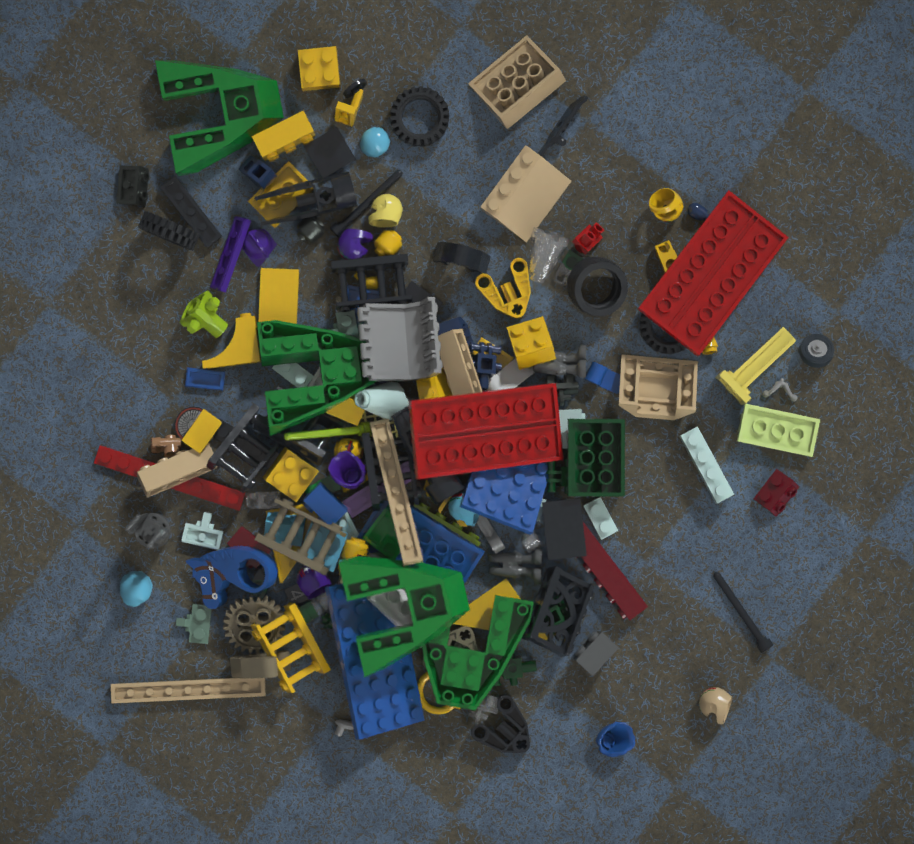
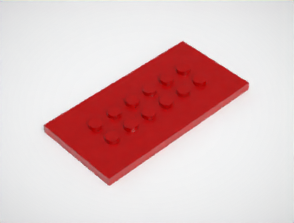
(713, 273)
(485, 430)

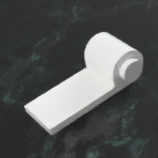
(509, 377)

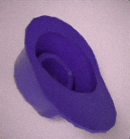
(258, 246)

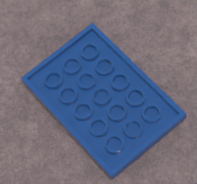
(437, 543)

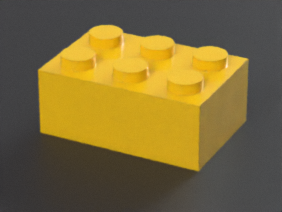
(284, 136)

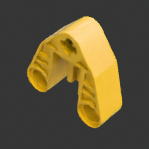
(493, 296)

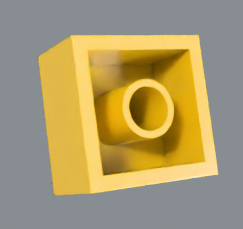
(319, 68)
(531, 343)
(290, 474)

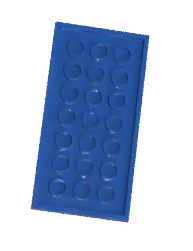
(383, 698)

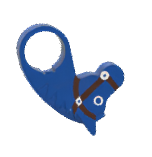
(226, 566)

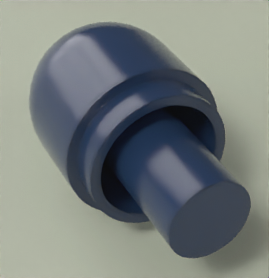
(697, 212)

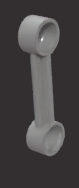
(489, 533)

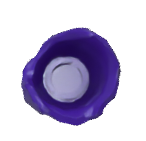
(347, 470)

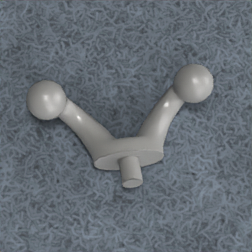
(782, 384)

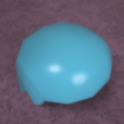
(374, 142)

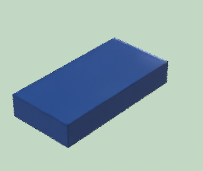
(205, 379)

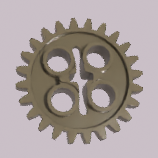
(252, 608)

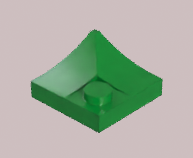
(383, 535)

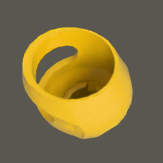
(666, 197)

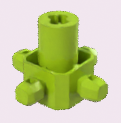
(202, 314)

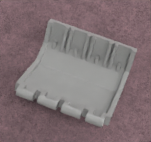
(400, 341)

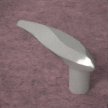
(343, 724)

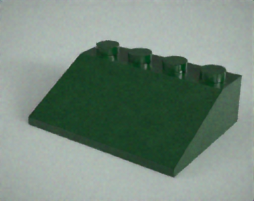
(596, 457)

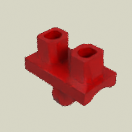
(588, 238)

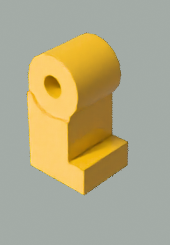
(665, 254)

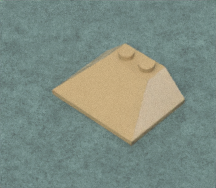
(658, 388)

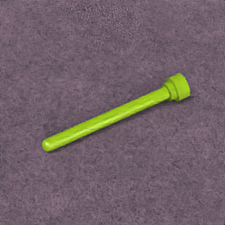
(363, 427)

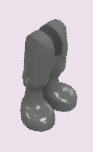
(559, 367)
(511, 565)

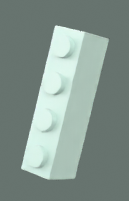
(706, 465)

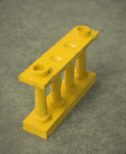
(300, 631)

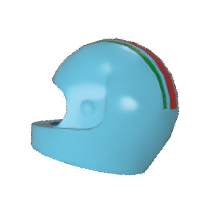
(459, 513)

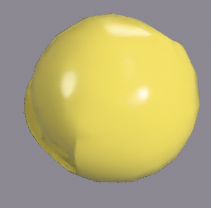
(388, 211)

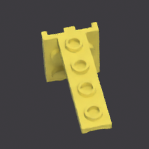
(737, 382)

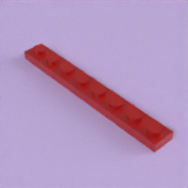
(196, 487)

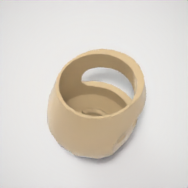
(715, 701)

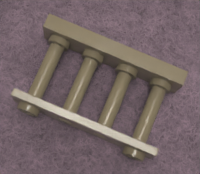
(301, 554)

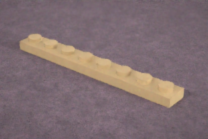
(396, 492)
(187, 690)

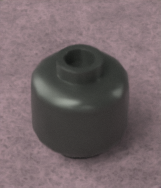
(310, 229)

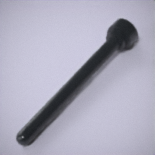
(339, 227)
(762, 642)

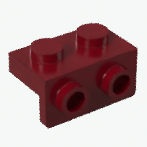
(776, 492)

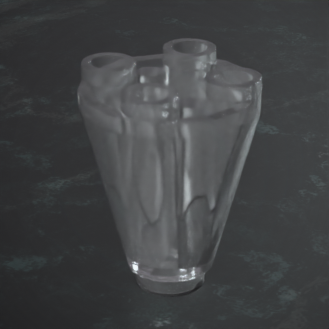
(545, 253)

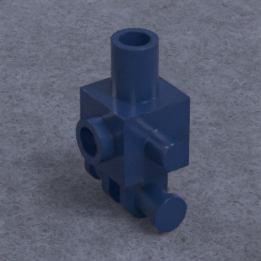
(485, 363)

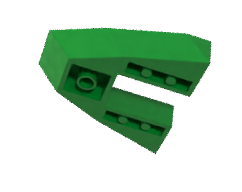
(248, 106)
(339, 368)
(434, 599)
(466, 675)

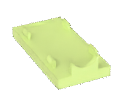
(778, 430)

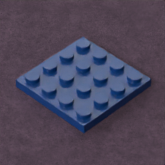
(507, 494)

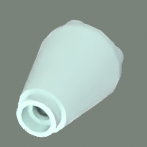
(382, 399)

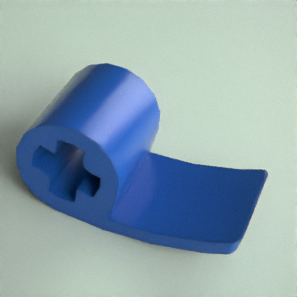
(603, 377)

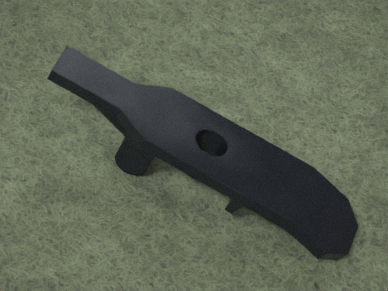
(561, 126)

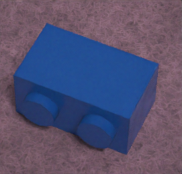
(324, 504)

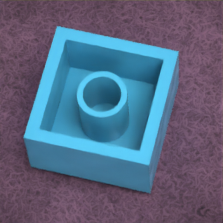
(334, 551)

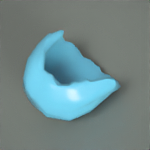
(135, 588)

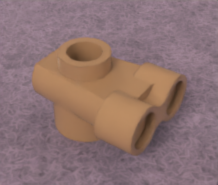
(169, 445)

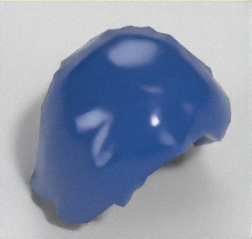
(615, 739)

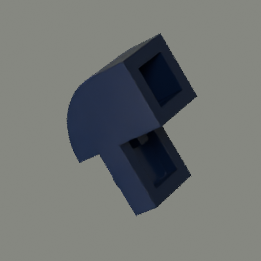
(258, 172)

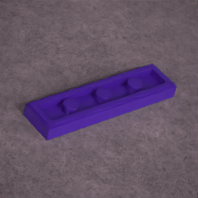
(230, 254)

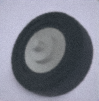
(816, 350)

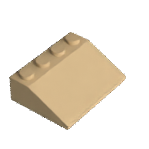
(517, 82)
(525, 193)

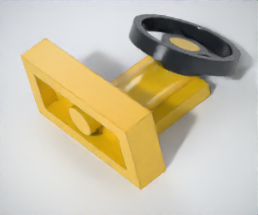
(347, 113)

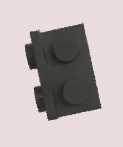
(132, 185)

